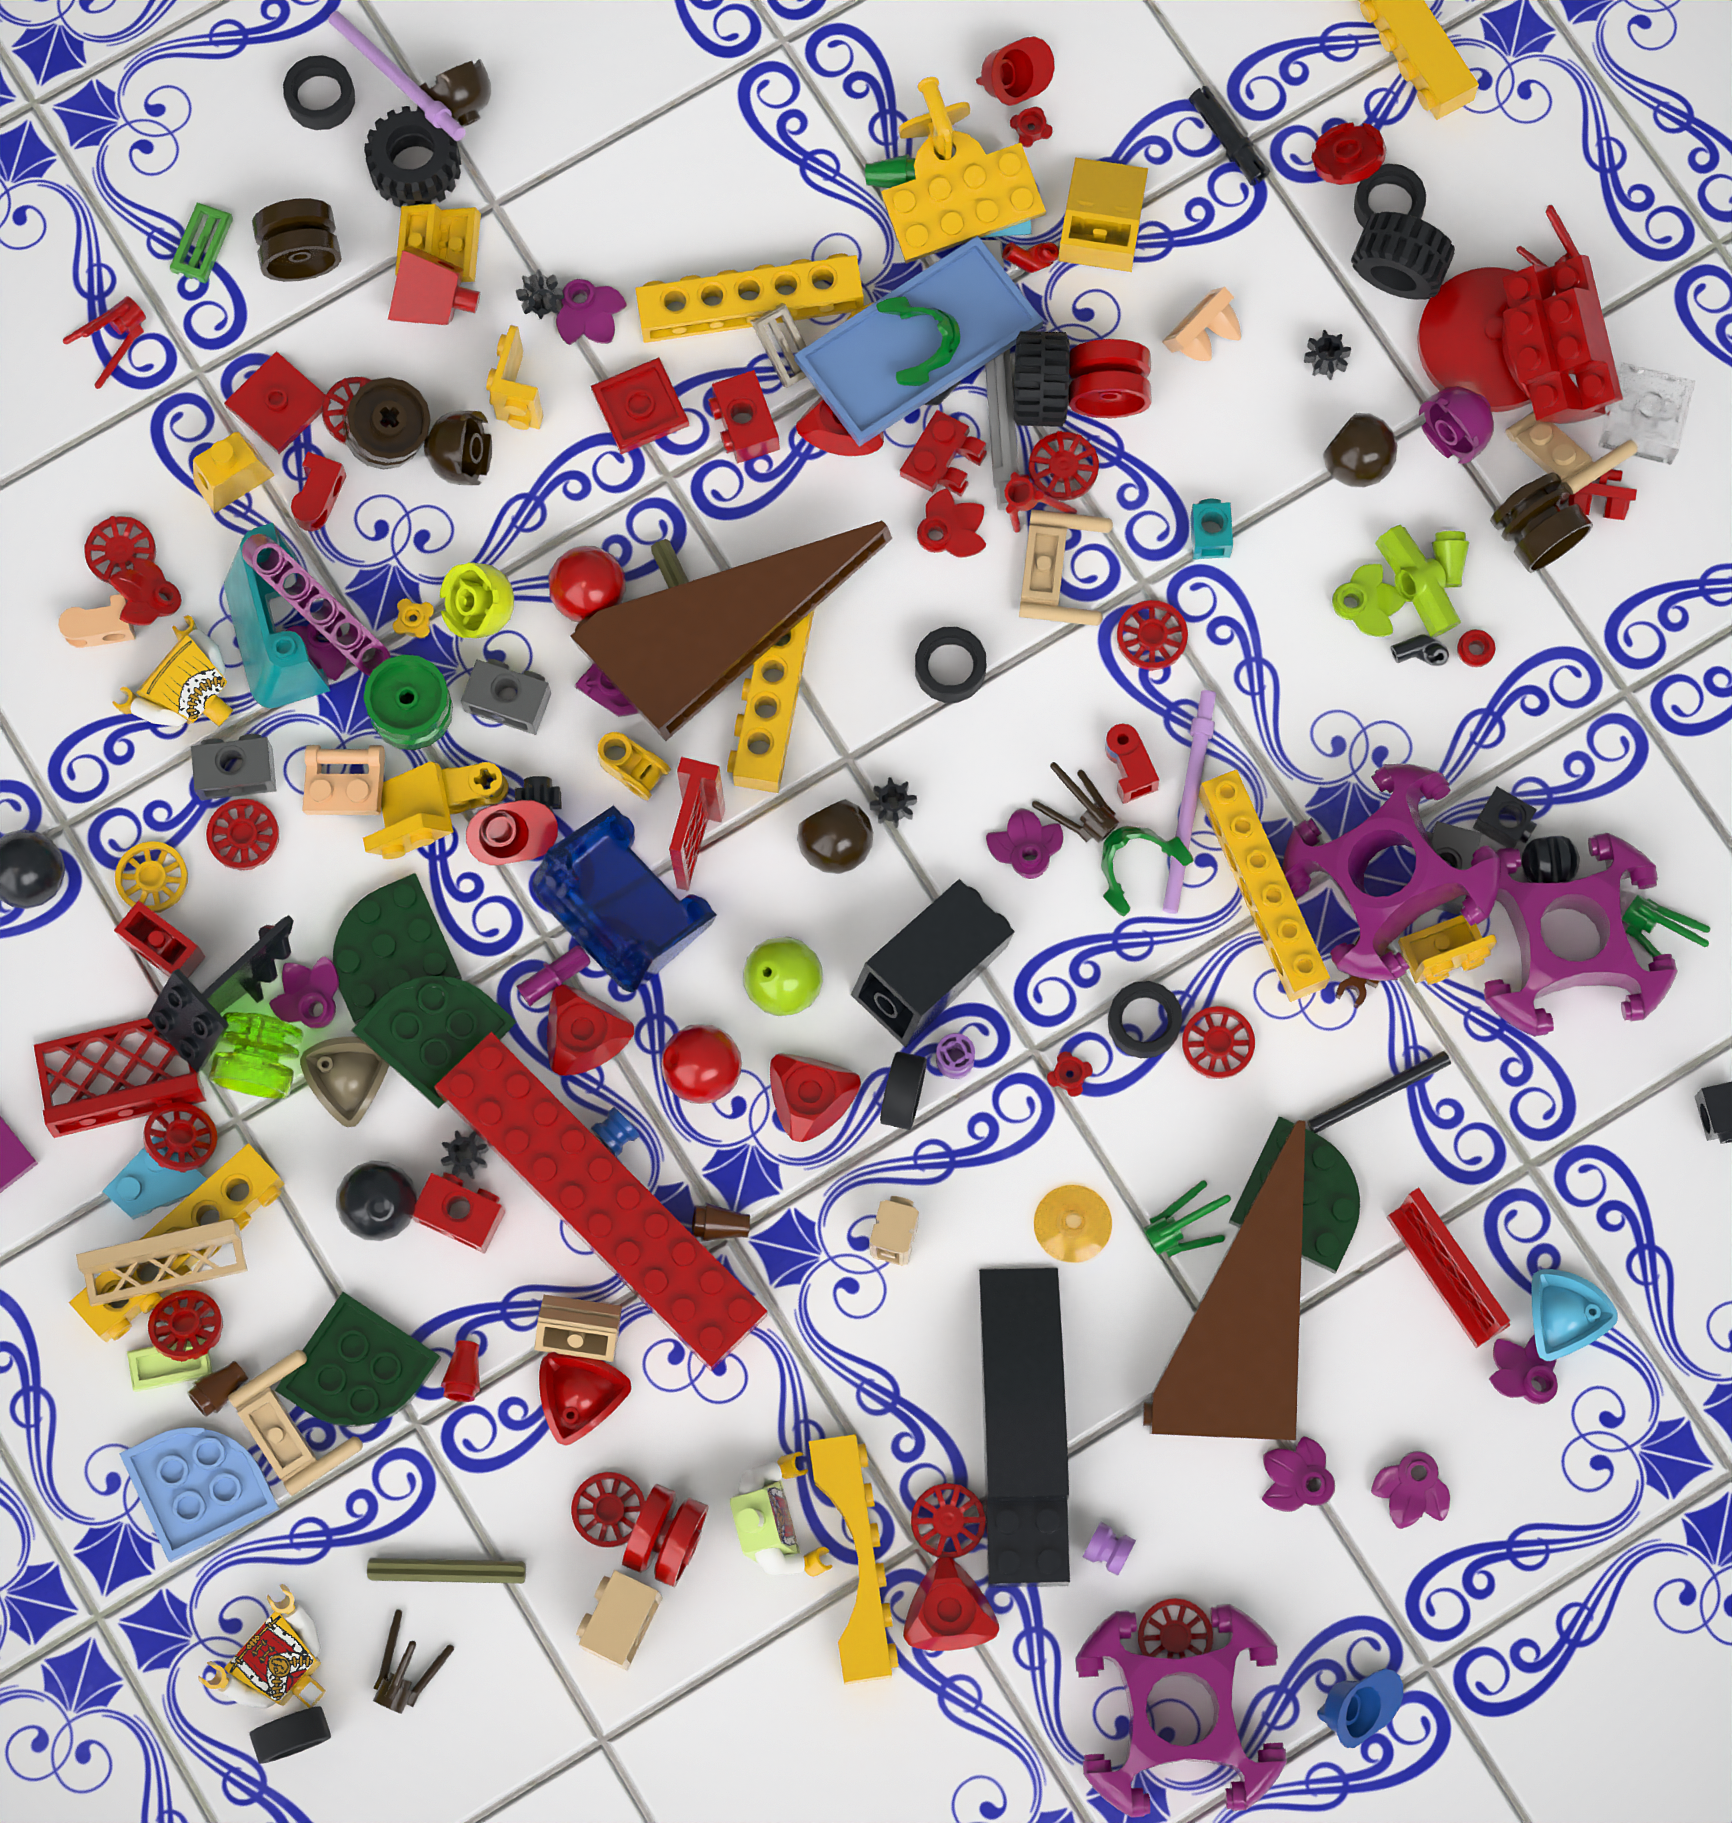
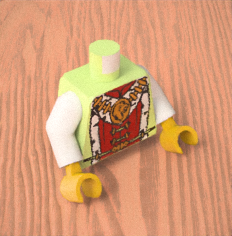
(766, 1523)

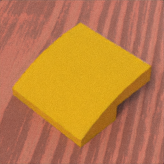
(442, 233)

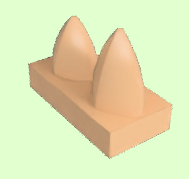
(1211, 312)

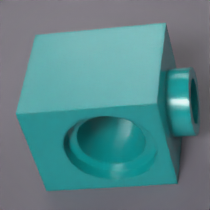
(1206, 544)

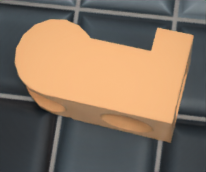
(97, 625)

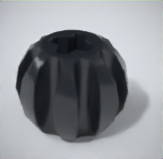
(1550, 860)

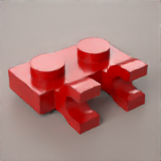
(936, 449)

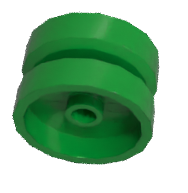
(389, 706)

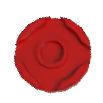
(1348, 153)

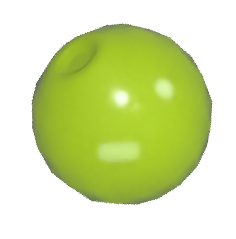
(782, 976)

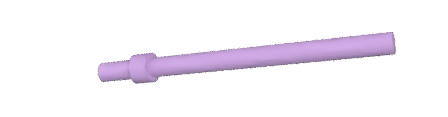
(434, 111)
(1201, 731)

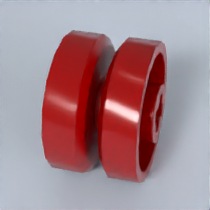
(1109, 378)
(670, 1537)

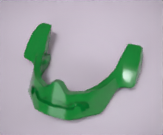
(948, 328)
(1118, 840)

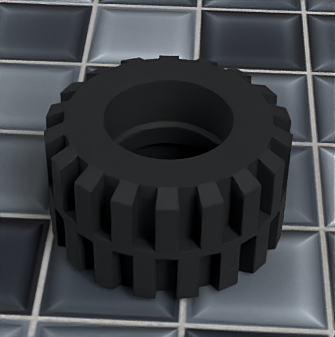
(411, 185)
(1403, 255)
(1041, 378)

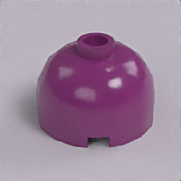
(1458, 422)

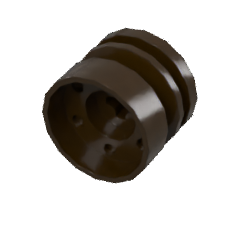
(1537, 516)

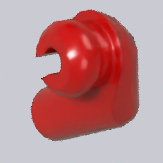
(1031, 259)

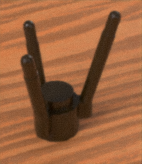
(1098, 817)
(394, 1689)

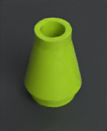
(1451, 552)

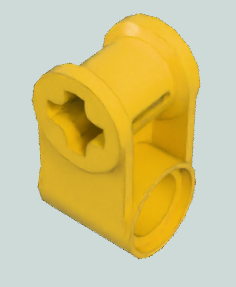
(637, 769)
(466, 790)

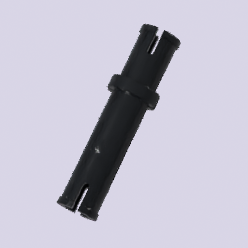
(1238, 147)

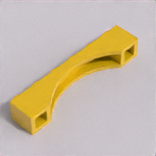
(864, 1642)

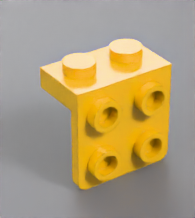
(513, 401)
(412, 811)
(1444, 948)

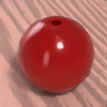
(586, 582)
(701, 1063)

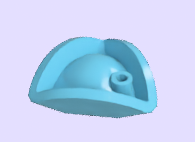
(1568, 1313)

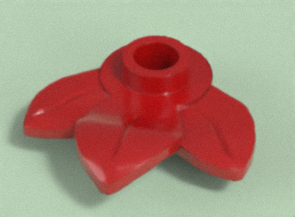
(955, 523)
(142, 591)

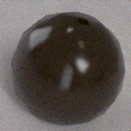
(1361, 451)
(836, 837)

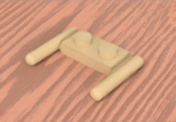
(1561, 455)
(1045, 566)
(278, 1433)

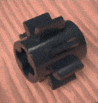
(539, 294)
(1319, 360)
(541, 790)
(902, 799)
(461, 1144)

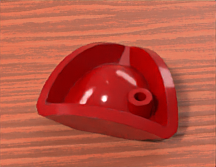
(826, 432)
(583, 1031)
(810, 1094)
(578, 1394)
(949, 1611)

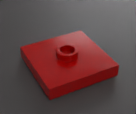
(277, 402)
(640, 405)

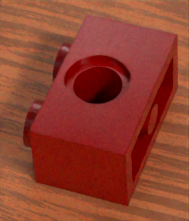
(738, 396)
(158, 941)
(472, 1230)

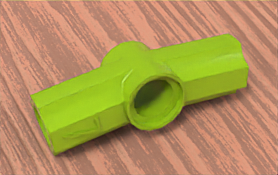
(1419, 580)

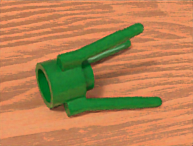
(1645, 914)
(1165, 1233)

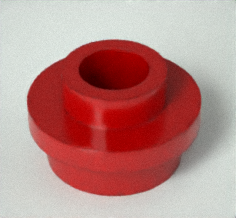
(1479, 638)

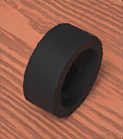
(307, 69)
(1390, 174)
(950, 636)
(1150, 990)
(903, 1090)
(290, 1735)

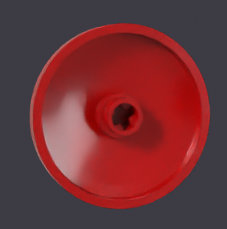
(1463, 338)

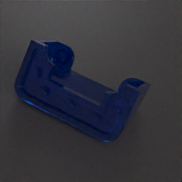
(617, 902)

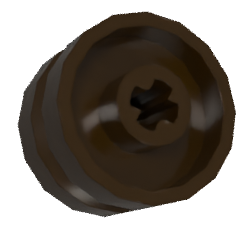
(296, 240)
(389, 401)

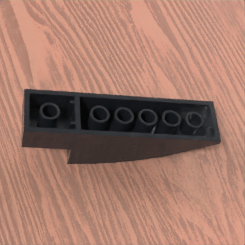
(1024, 1428)

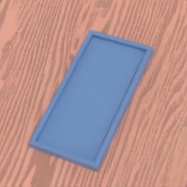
(860, 358)

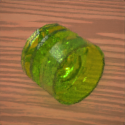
(257, 1047)

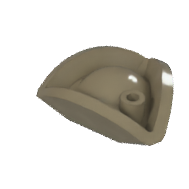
(344, 1076)

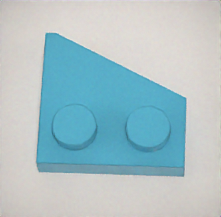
(148, 1186)

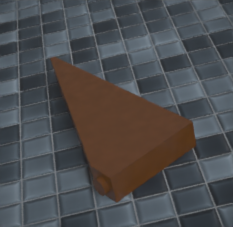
(696, 638)
(1241, 1347)

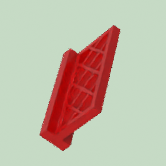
(701, 802)
(116, 1104)
(1448, 1269)

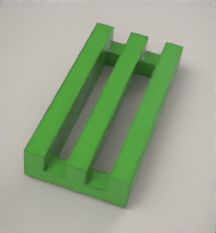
(214, 248)

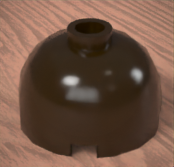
(462, 90)
(459, 447)

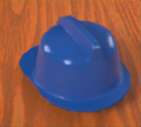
(1362, 1707)

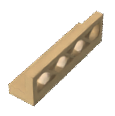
(157, 1248)

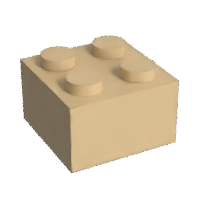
(619, 1619)

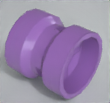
(954, 1063)
(1109, 1548)

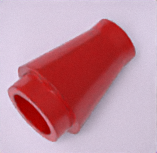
(462, 1375)

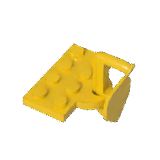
(959, 194)

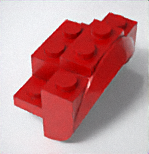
(1558, 337)

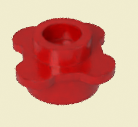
(1032, 116)
(1067, 1063)

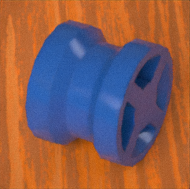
(615, 1132)

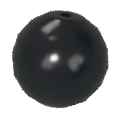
(29, 869)
(376, 1200)

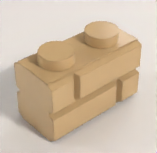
(894, 1231)
(578, 1327)

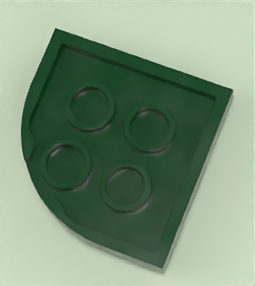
(388, 942)
(430, 1027)
(1329, 1196)
(358, 1368)

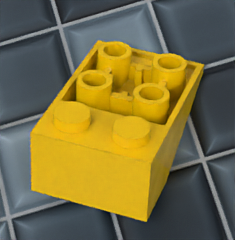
(1103, 214)

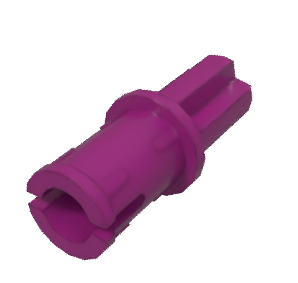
(553, 975)

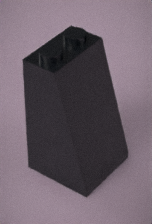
(931, 962)

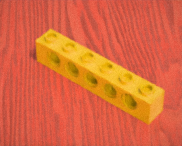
(736, 313)
(766, 769)
(1263, 885)
(214, 1194)

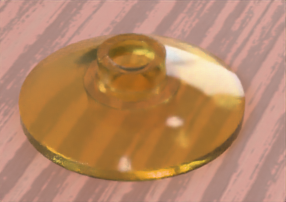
(1069, 1243)

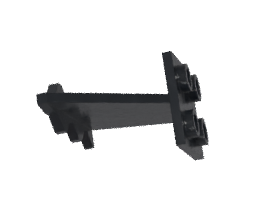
(194, 1019)

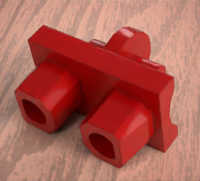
(1616, 500)

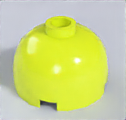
(476, 600)

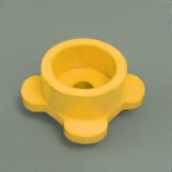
(416, 628)

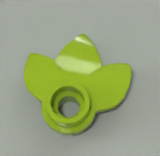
(1374, 601)

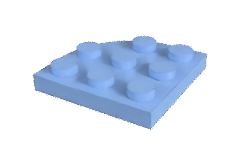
(197, 1487)

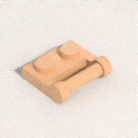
(343, 792)

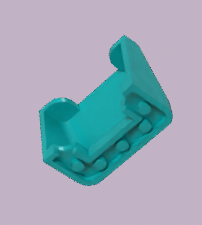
(273, 661)

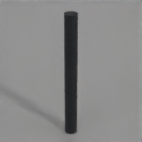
(1379, 1092)

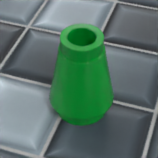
(890, 172)

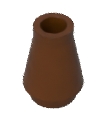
(717, 1223)
(213, 1390)

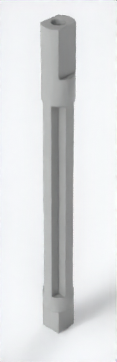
(1001, 410)

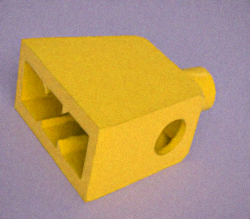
(229, 471)

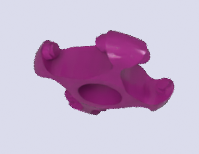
(1431, 885)
(1600, 901)
(1216, 1674)

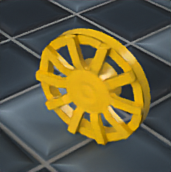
(151, 876)

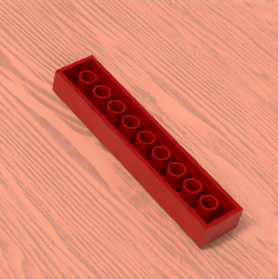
(601, 1201)

